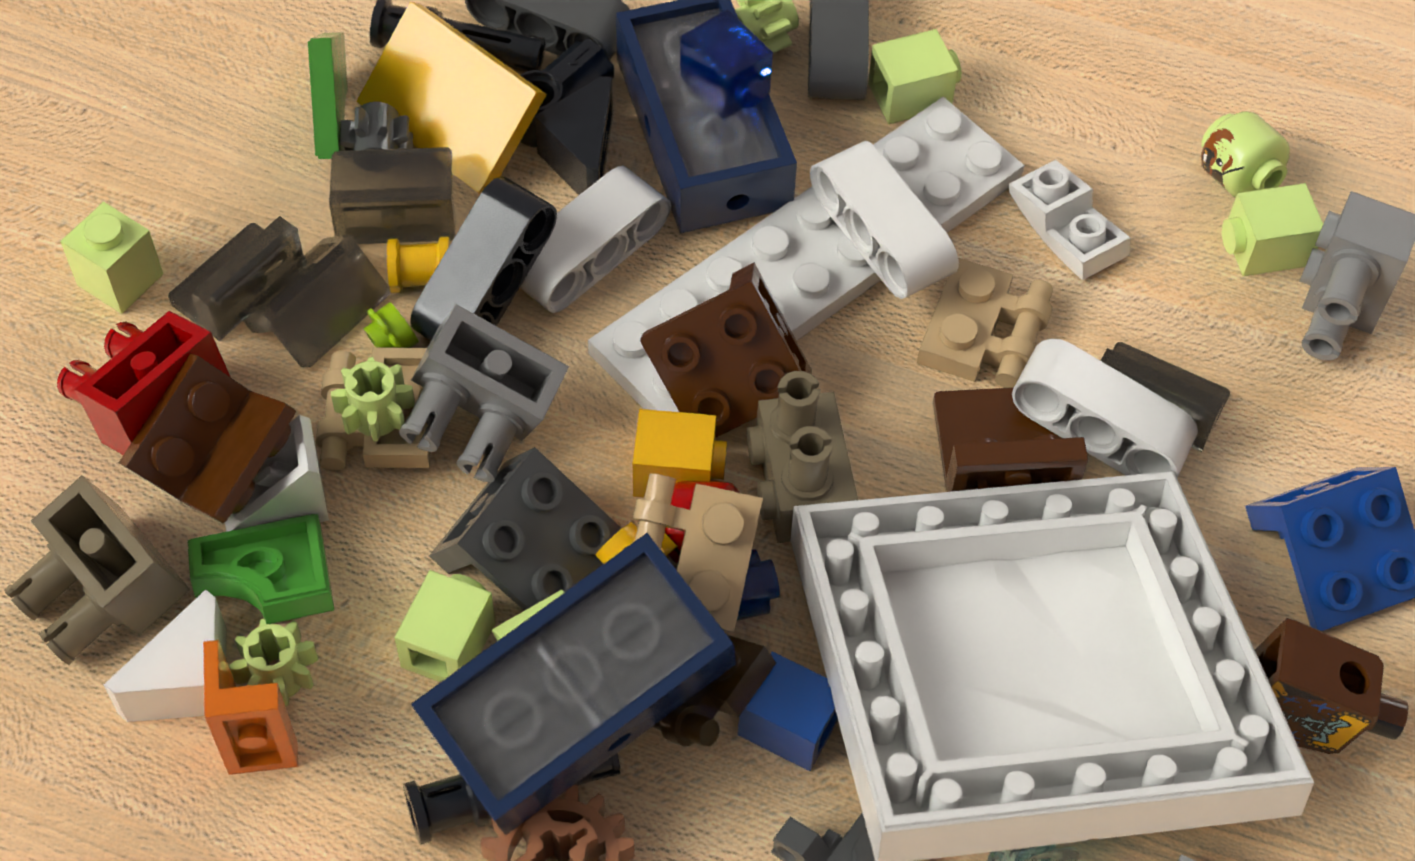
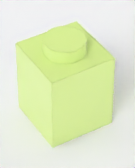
(912, 74)
(1272, 229)
(112, 257)
(445, 625)

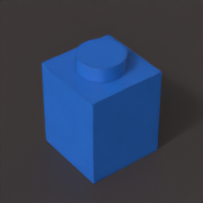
(790, 713)

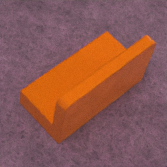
(246, 721)

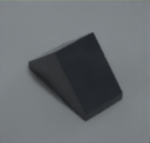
(577, 134)

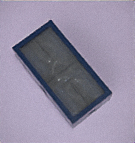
(707, 165)
(576, 683)

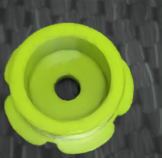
(389, 329)

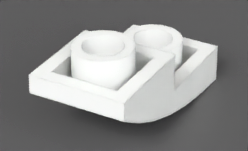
(1063, 216)

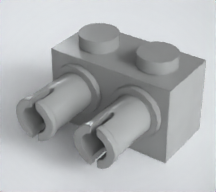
(1356, 272)
(487, 375)

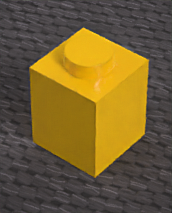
(676, 447)

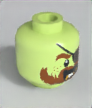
(1244, 153)

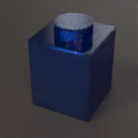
(726, 64)

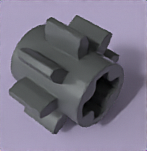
(376, 128)

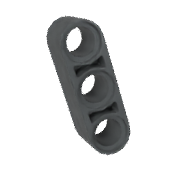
(555, 20)
(838, 49)

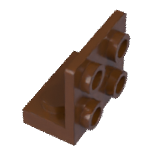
(726, 352)
(208, 439)
(995, 445)

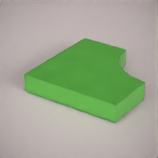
(328, 90)
(269, 565)

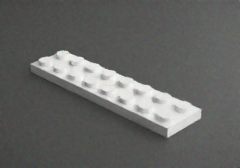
(807, 255)

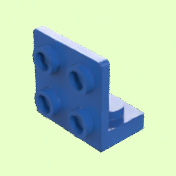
(1345, 542)

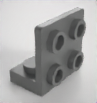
(528, 531)

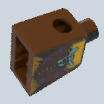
(1328, 688)

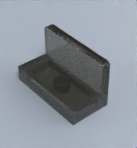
(393, 195)
(237, 275)
(318, 299)
(1190, 392)

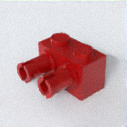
(136, 376)

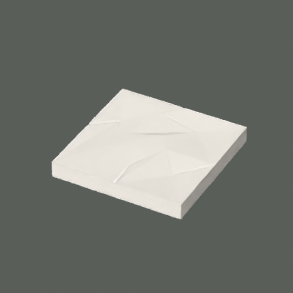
(1040, 668)

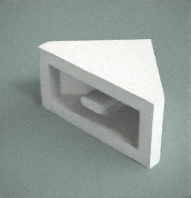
(286, 483)
(168, 672)

